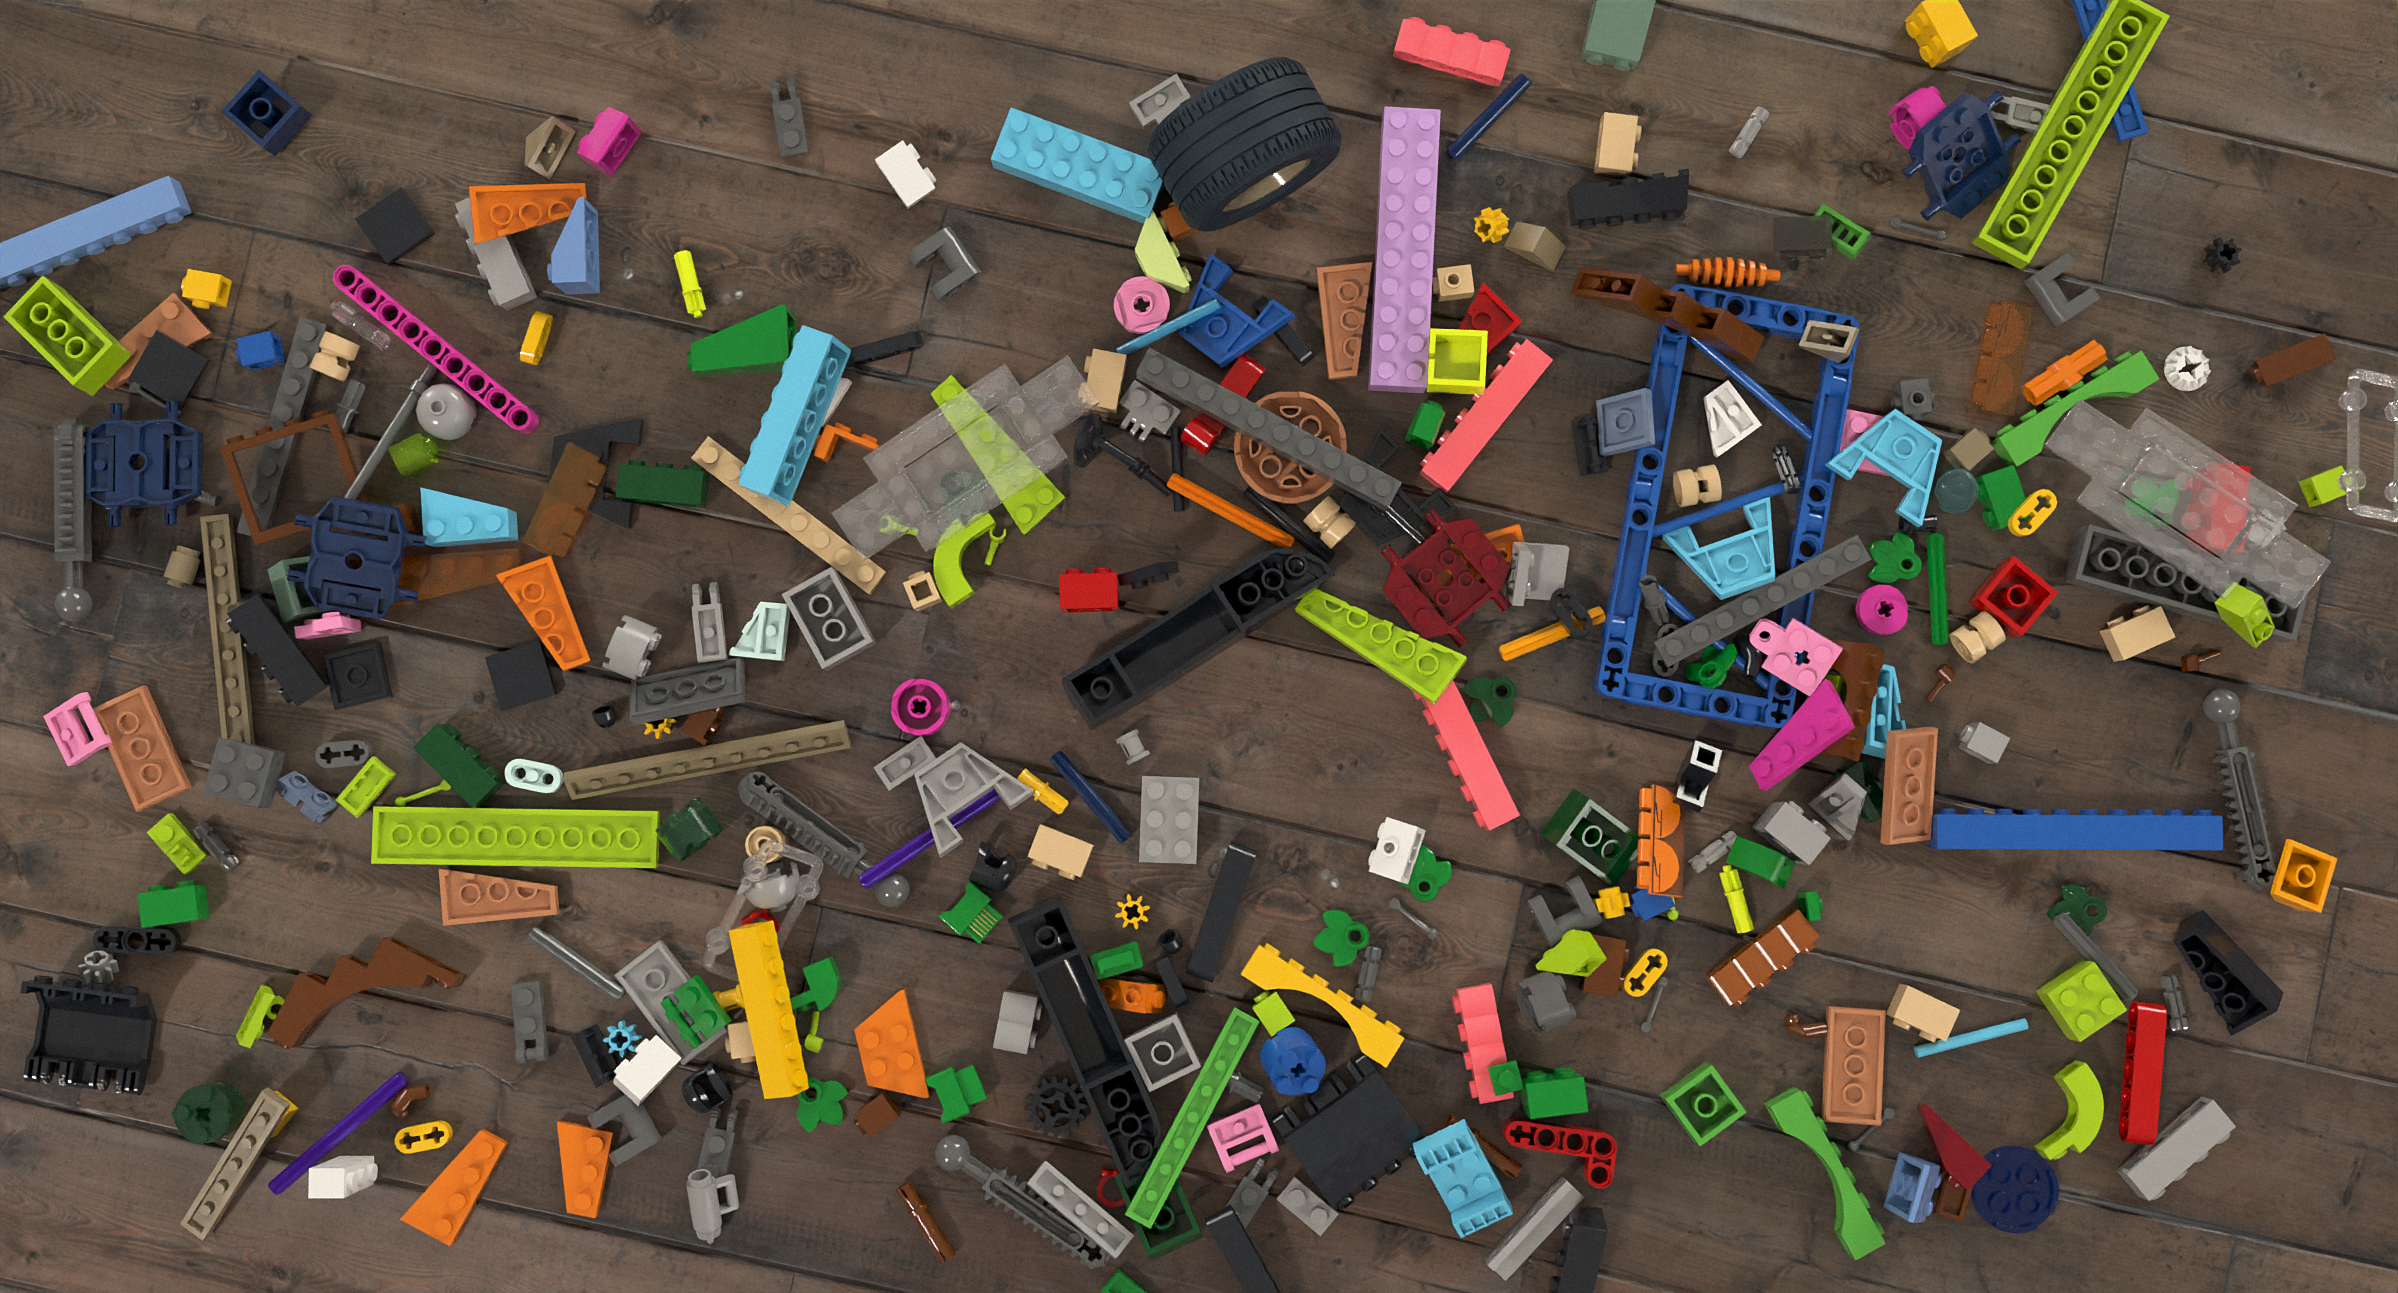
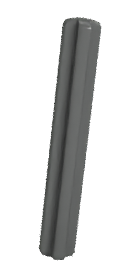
(2091, 952)
(576, 963)

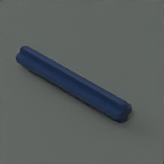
(1488, 116)
(1090, 797)

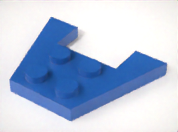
(1228, 330)

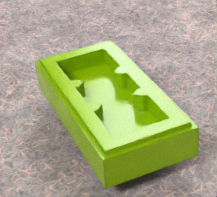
(366, 787)

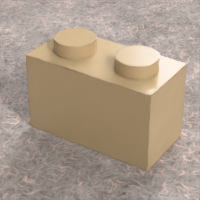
(1616, 145)
(1106, 378)
(2137, 633)
(1060, 851)
(1922, 1012)

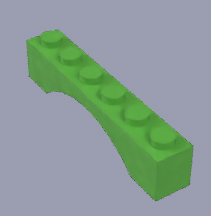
(2027, 439)
(1853, 1223)

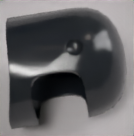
(992, 870)
(706, 1089)

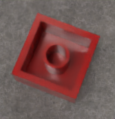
(1089, 591)
(2013, 596)

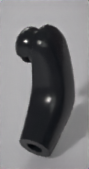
(1752, 656)

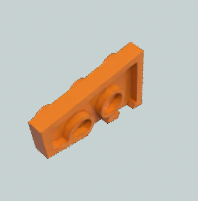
(584, 1165)

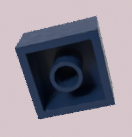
(266, 113)

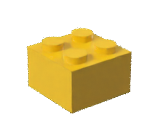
(1940, 30)

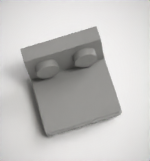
(1536, 571)

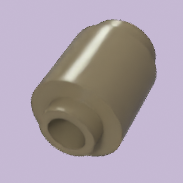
(182, 567)

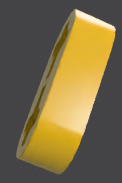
(536, 338)
(2027, 508)
(1649, 977)
(424, 1143)

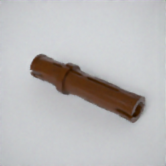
(1495, 1156)
(919, 1212)

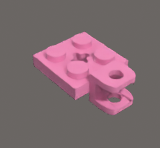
(1782, 646)

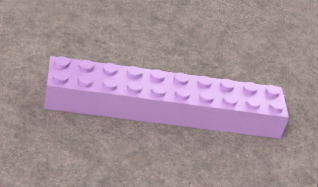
(1404, 250)

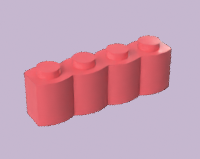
(1451, 52)
(1482, 1036)

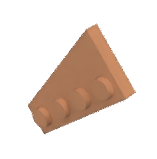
(1343, 307)
(486, 898)

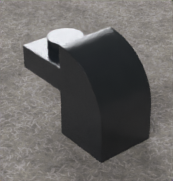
(1695, 775)

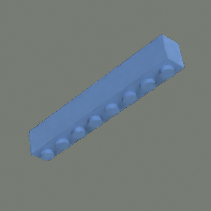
(91, 230)

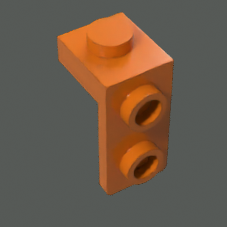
(826, 442)
(1134, 995)

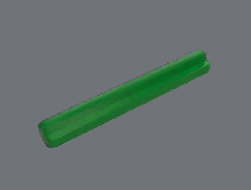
(1937, 589)

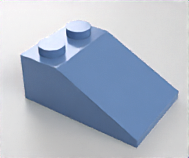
(576, 253)
(1912, 1188)

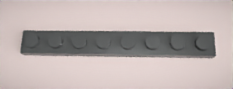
(289, 404)
(1762, 601)

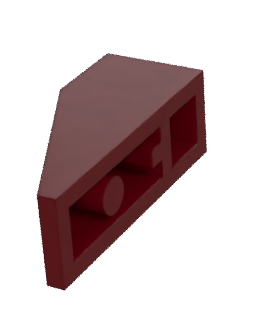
(1955, 1156)

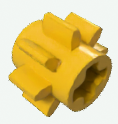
(1491, 225)
(663, 727)
(1612, 902)
(1124, 913)

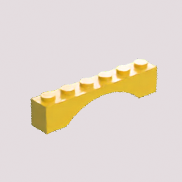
(1272, 972)

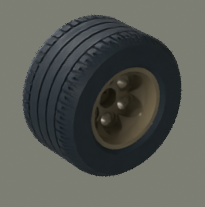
(1244, 143)

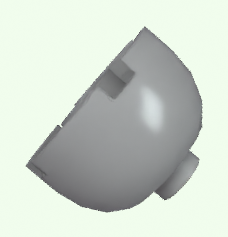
(446, 411)
(776, 888)

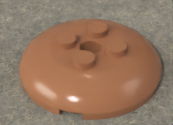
(1272, 473)

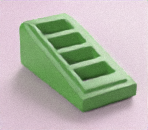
(1854, 230)

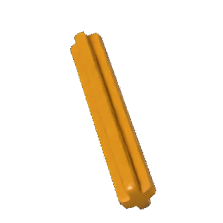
(1546, 636)

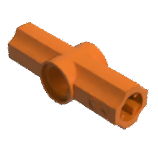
(2064, 373)

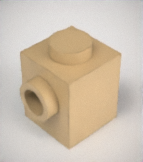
(1453, 283)
(922, 590)
(740, 1042)

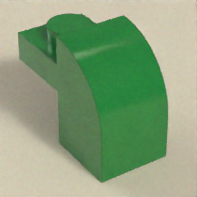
(1760, 861)
(824, 983)

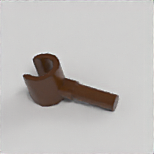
(2191, 663)
(1946, 675)

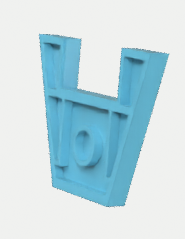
(1901, 451)
(1735, 562)

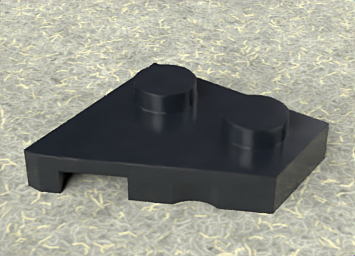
(1152, 573)

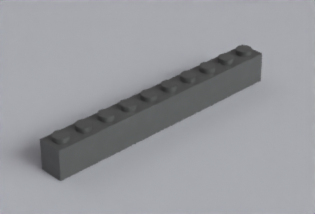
(1267, 429)

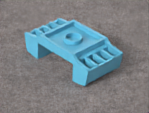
(1463, 1178)

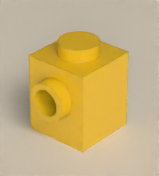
(206, 289)

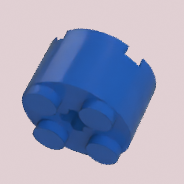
(1293, 1062)

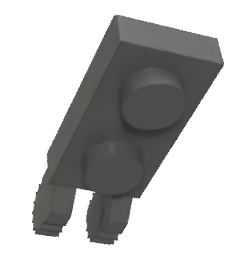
(789, 121)
(718, 1144)
(1250, 1194)

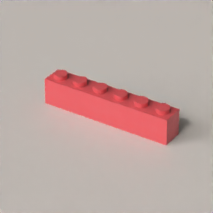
(1485, 417)
(1469, 759)

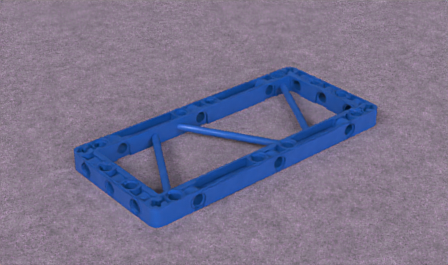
(1643, 493)

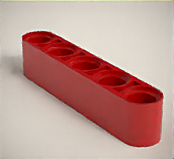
(2142, 1073)

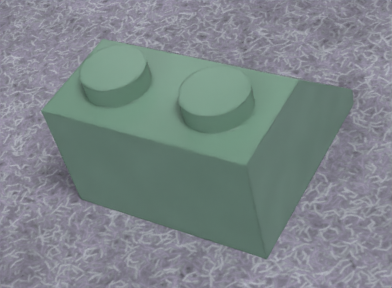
(291, 596)

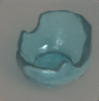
(1956, 491)

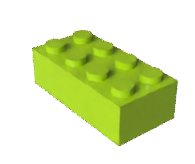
(67, 336)

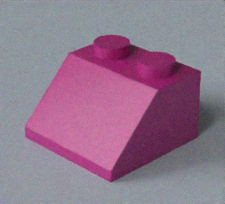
(609, 141)

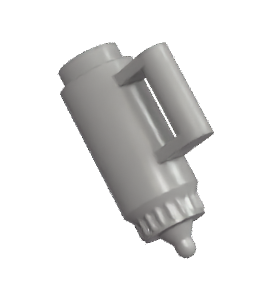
(705, 1203)

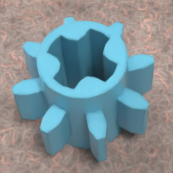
(626, 1032)

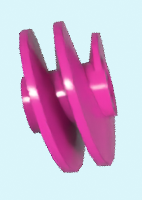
(1891, 620)

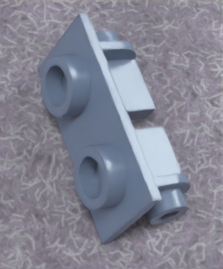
(297, 788)

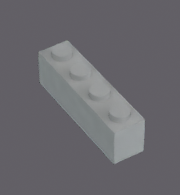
(498, 264)
(2176, 1149)

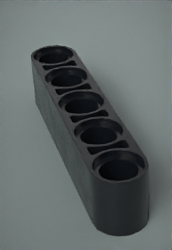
(1221, 911)
(1240, 1252)

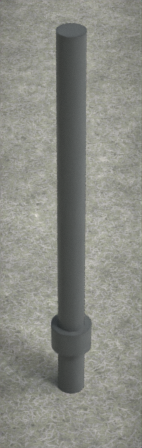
(416, 390)

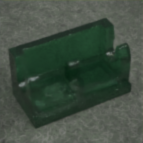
(1874, 797)

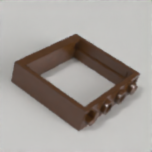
(267, 435)

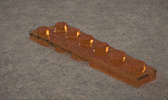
(452, 572)

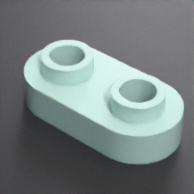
(535, 776)

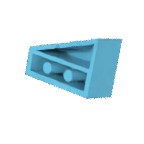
(463, 521)
(1883, 713)

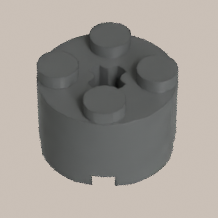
(1544, 1002)

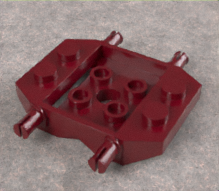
(1464, 591)

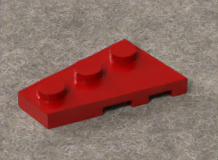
(1490, 315)

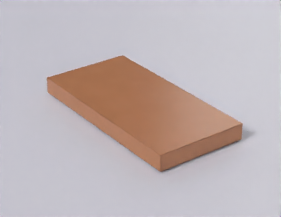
(142, 748)
(1909, 785)
(1853, 1065)

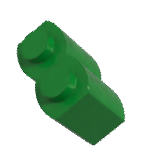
(1425, 425)

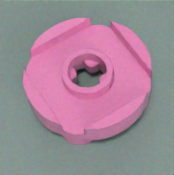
(1128, 296)

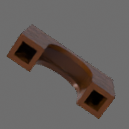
(1860, 668)

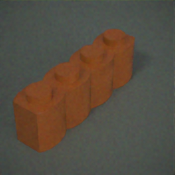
(1762, 957)

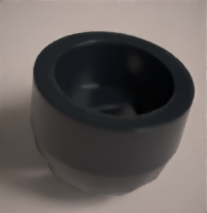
(605, 716)
(1171, 941)

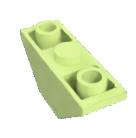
(1159, 256)

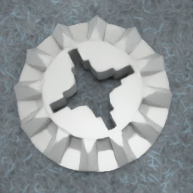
(2182, 380)

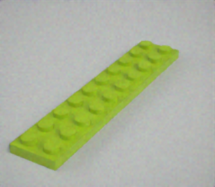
(515, 837)

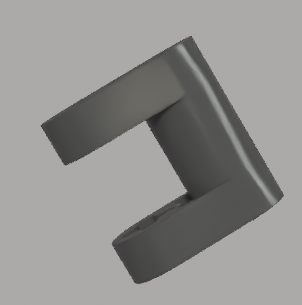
(955, 256)
(2050, 295)
(1581, 918)
(636, 1122)

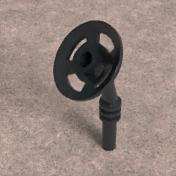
(1097, 442)

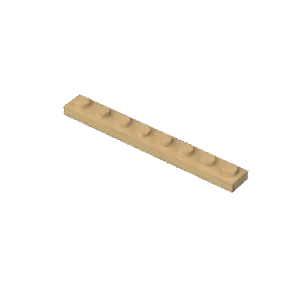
(792, 519)

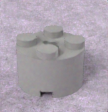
(631, 648)

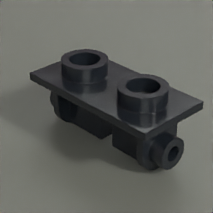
(1587, 446)
(595, 1055)

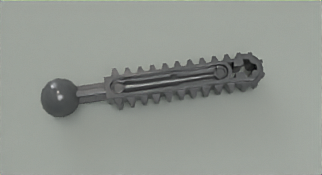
(72, 518)
(2241, 792)
(817, 835)
(955, 1154)

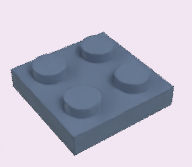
(1625, 422)

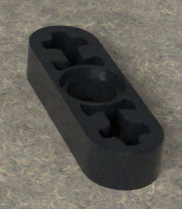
(1287, 337)
(885, 348)
(148, 934)

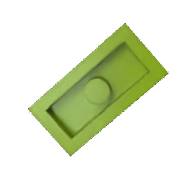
(178, 843)
(252, 1025)

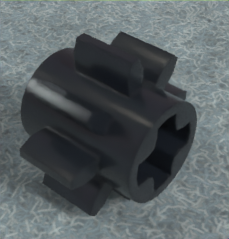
(2229, 251)

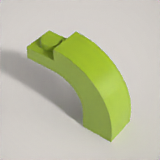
(948, 561)
(2083, 1115)

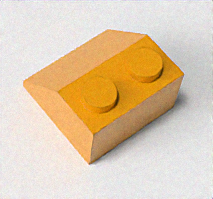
(2302, 877)

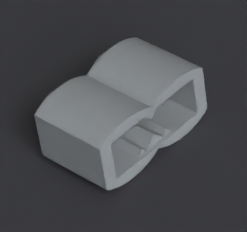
(1016, 1022)

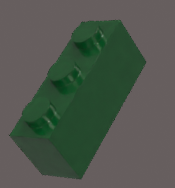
(662, 484)
(459, 764)

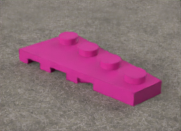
(1804, 736)

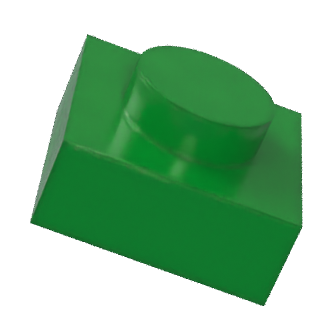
(1810, 905)
(1505, 1078)

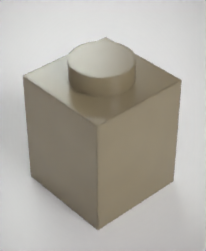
(1968, 449)

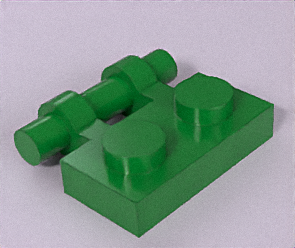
(701, 1007)

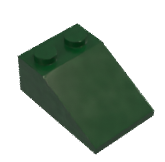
(1592, 837)
(1172, 1227)

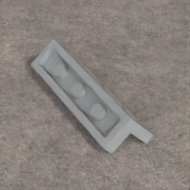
(1080, 1209)
(1533, 1228)

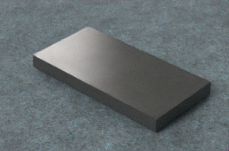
(687, 690)

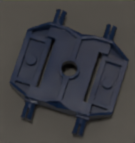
(1971, 128)
(110, 468)
(356, 590)

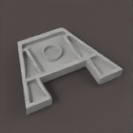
(955, 783)

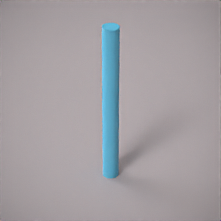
(1971, 1037)

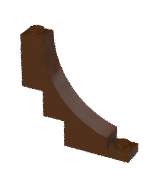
(1671, 308)
(391, 965)

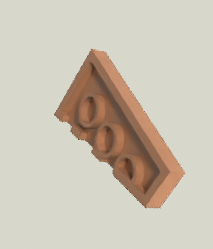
(170, 317)

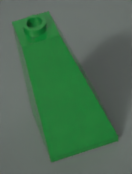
(748, 347)

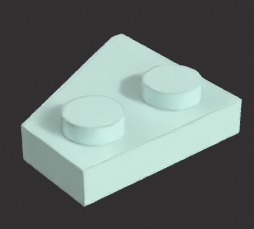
(765, 634)

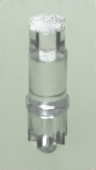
(356, 322)

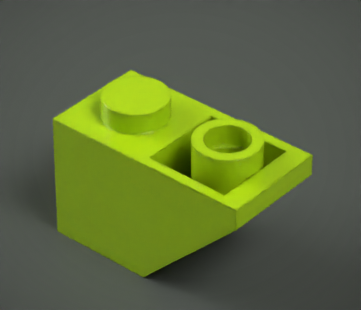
(2246, 615)
(1573, 955)

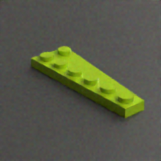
(1031, 503)
(1401, 654)

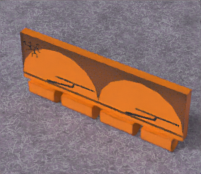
(1665, 845)

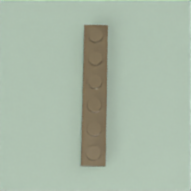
(235, 1163)

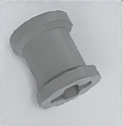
(1132, 747)

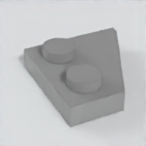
(1840, 804)

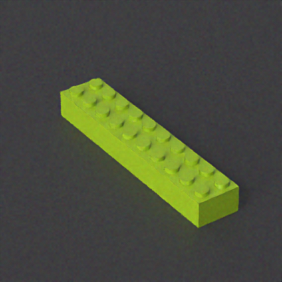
(2070, 130)

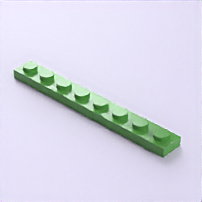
(1192, 1118)

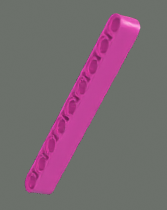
(426, 340)

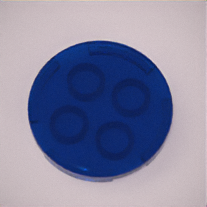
(2016, 1190)

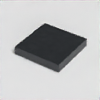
(395, 226)
(169, 368)
(521, 675)
(357, 676)

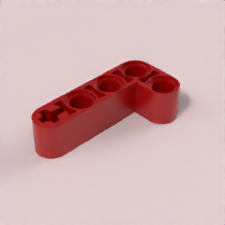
(1241, 379)
(1558, 1144)

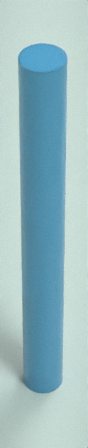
(1168, 327)

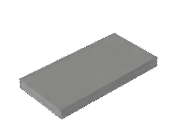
(649, 982)

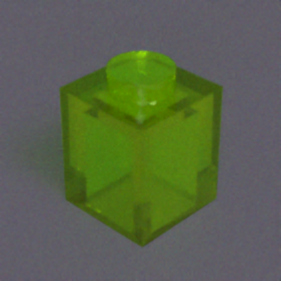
(414, 454)

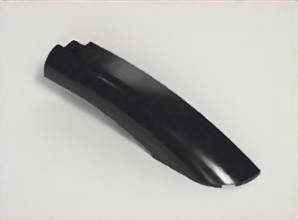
(1193, 633)
(1089, 1036)

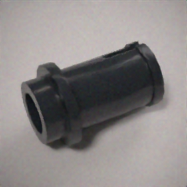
(1907, 527)

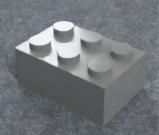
(829, 619)
(1169, 820)

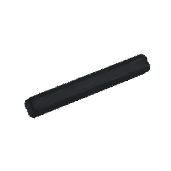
(1291, 525)

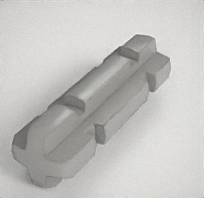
(1749, 132)
(1712, 852)

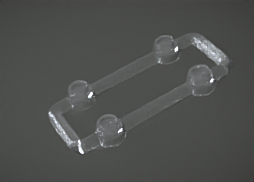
(2354, 479)
(756, 870)

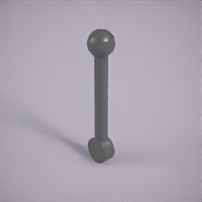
(1895, 222)
(137, 389)
(1432, 933)
(1645, 1026)
(1887, 1113)

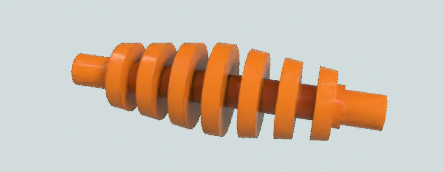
(1728, 272)

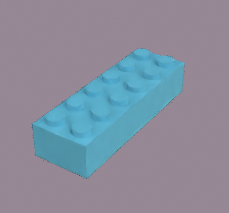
(1077, 166)
(794, 415)

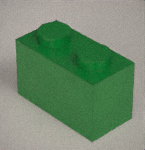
(2000, 497)
(173, 906)

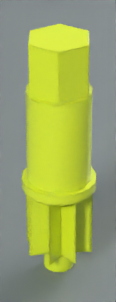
(691, 290)
(1734, 892)

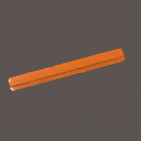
(1230, 511)

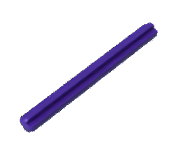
(922, 842)
(338, 1133)

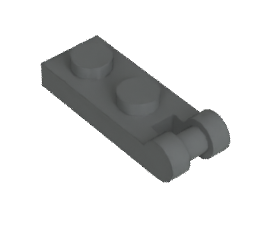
(529, 1021)

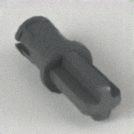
(350, 403)
(1654, 600)
(1244, 1087)

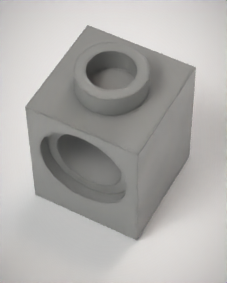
(1983, 742)

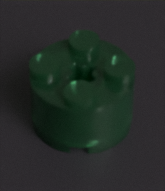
(689, 831)
(193, 1114)

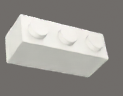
(342, 1176)

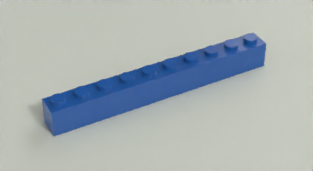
(2077, 832)

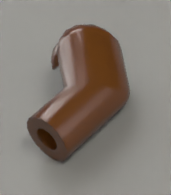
(1804, 1030)
(404, 1098)

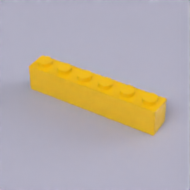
(768, 1009)

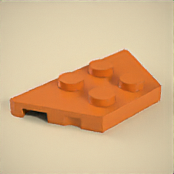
(891, 1049)

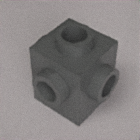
(1913, 398)

